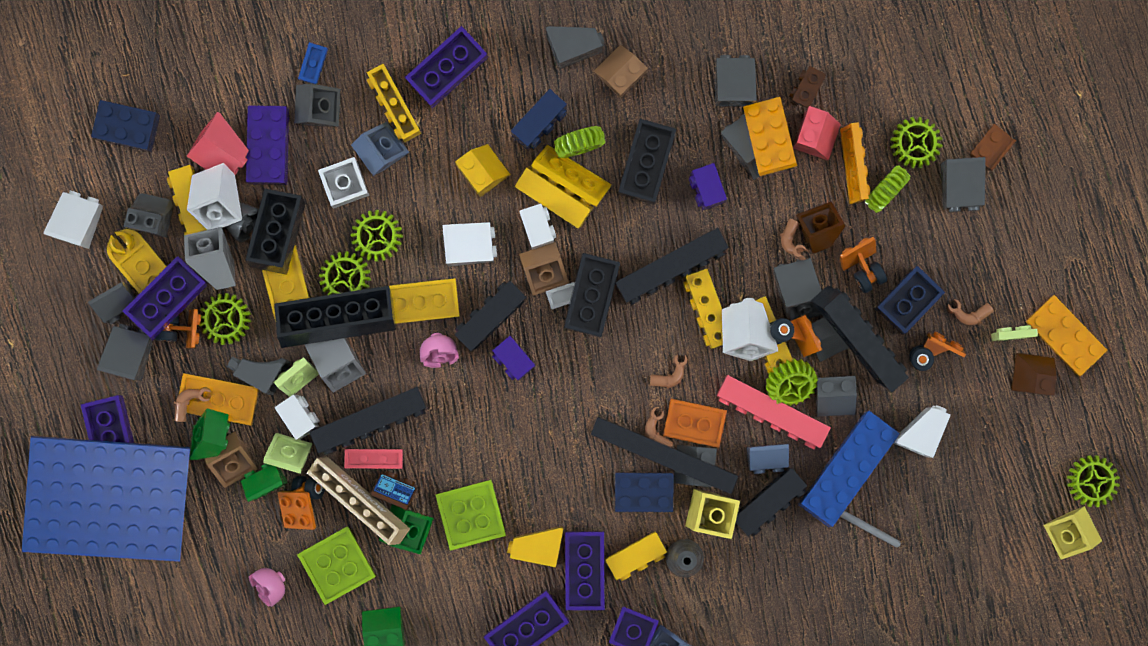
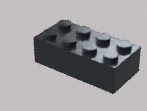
(647, 161)
(275, 231)
(591, 295)
(490, 316)
(769, 501)

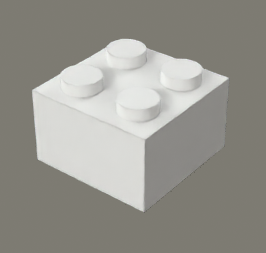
(343, 182)
(537, 227)
(297, 416)

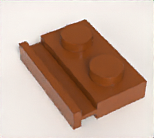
(993, 146)

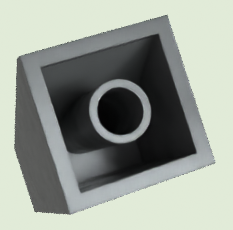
(573, 44)
(735, 81)
(739, 141)
(963, 183)
(796, 288)
(126, 353)

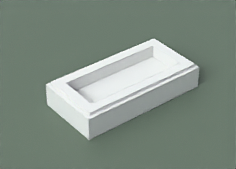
(560, 296)

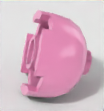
(438, 350)
(269, 585)

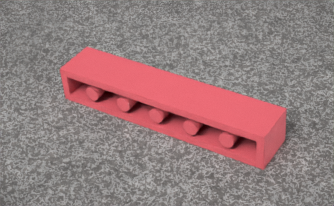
(778, 415)

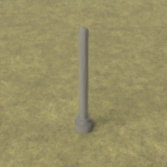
(871, 529)

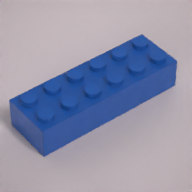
(848, 469)

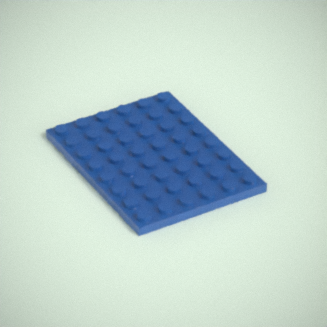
(105, 499)

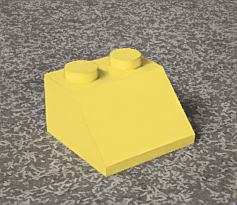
(1073, 533)

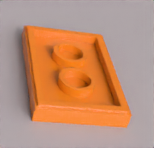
(694, 423)

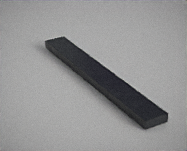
(665, 455)

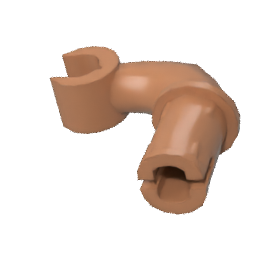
(787, 240)
(974, 317)
(670, 380)
(183, 400)
(650, 428)

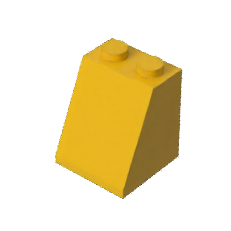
(482, 169)
(537, 547)

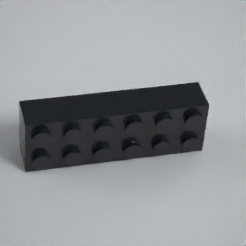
(675, 264)
(335, 316)
(860, 338)
(371, 419)

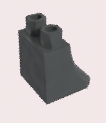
(150, 215)
(259, 374)

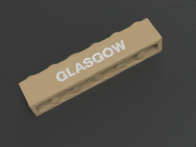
(358, 501)

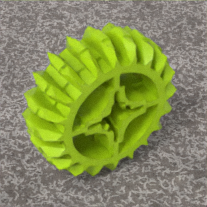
(928, 130)
(579, 142)
(887, 188)
(371, 243)
(353, 272)
(231, 312)
(800, 374)
(1094, 489)

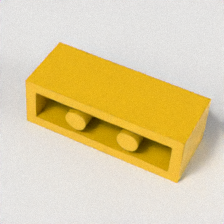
(636, 556)

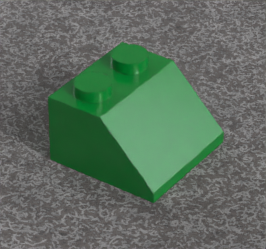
(209, 435)
(262, 482)
(419, 529)
(383, 627)

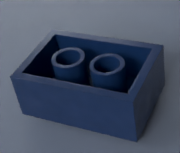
(539, 120)
(125, 126)
(909, 300)
(644, 492)

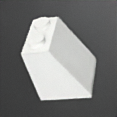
(214, 197)
(74, 219)
(469, 243)
(747, 330)
(924, 431)

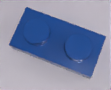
(313, 63)

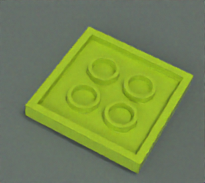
(470, 515)
(336, 565)

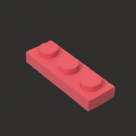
(374, 458)

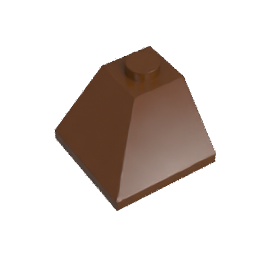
(820, 226)
(1034, 374)

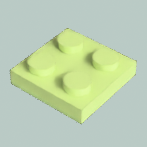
(1020, 333)
(296, 377)
(287, 453)

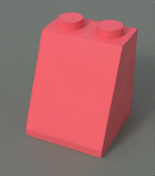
(817, 133)
(218, 145)

